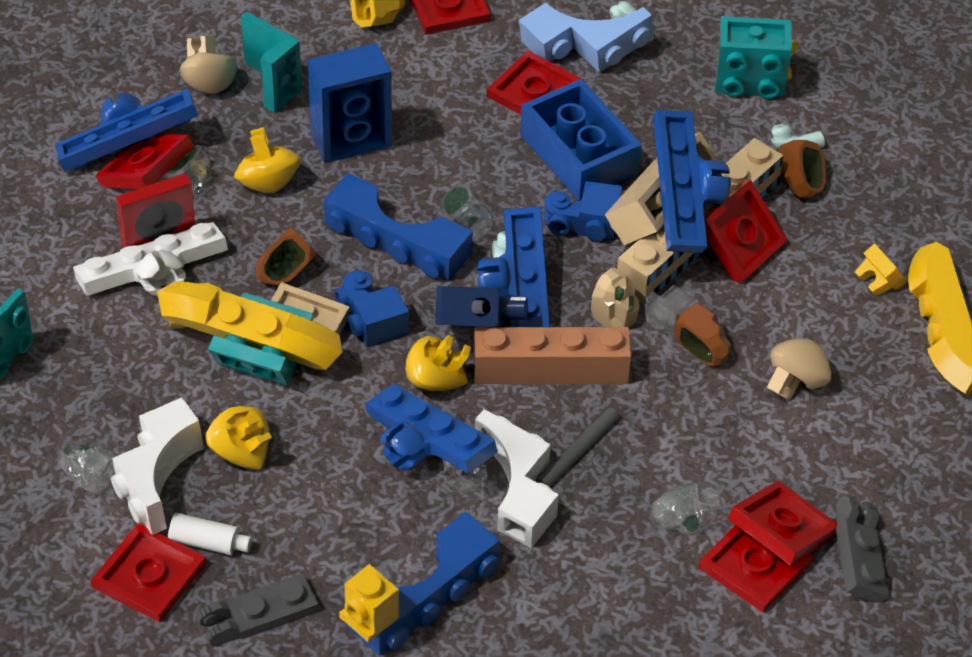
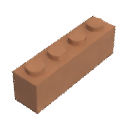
(551, 355)

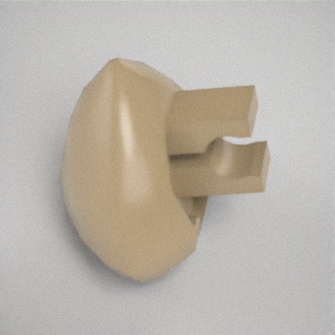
(206, 69)
(796, 362)

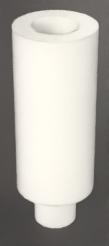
(207, 535)

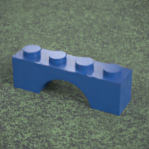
(433, 246)
(464, 554)

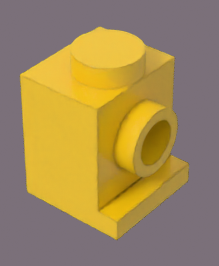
(370, 603)

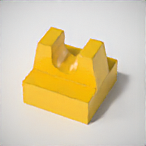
(886, 272)

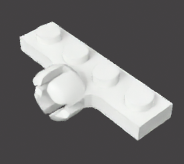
(153, 262)

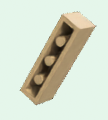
(640, 207)

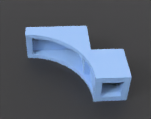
(597, 41)

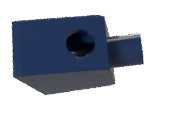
(466, 306)

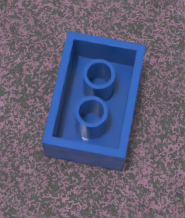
(350, 102)
(580, 138)

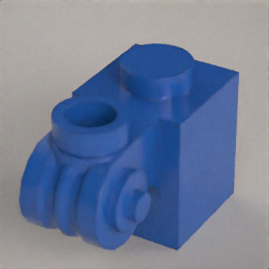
(584, 216)
(375, 314)

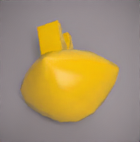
(267, 167)
(435, 366)
(240, 436)

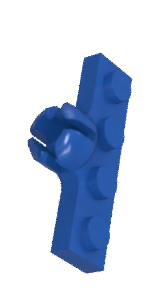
(123, 125)
(685, 181)
(522, 266)
(424, 430)

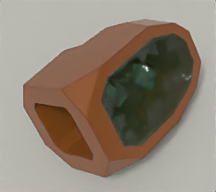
(803, 167)
(284, 258)
(702, 335)

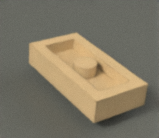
(325, 311)

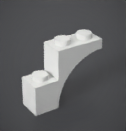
(166, 440)
(524, 457)

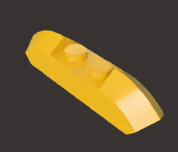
(940, 298)
(258, 324)

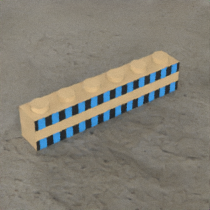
(649, 262)

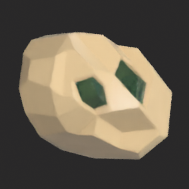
(615, 300)

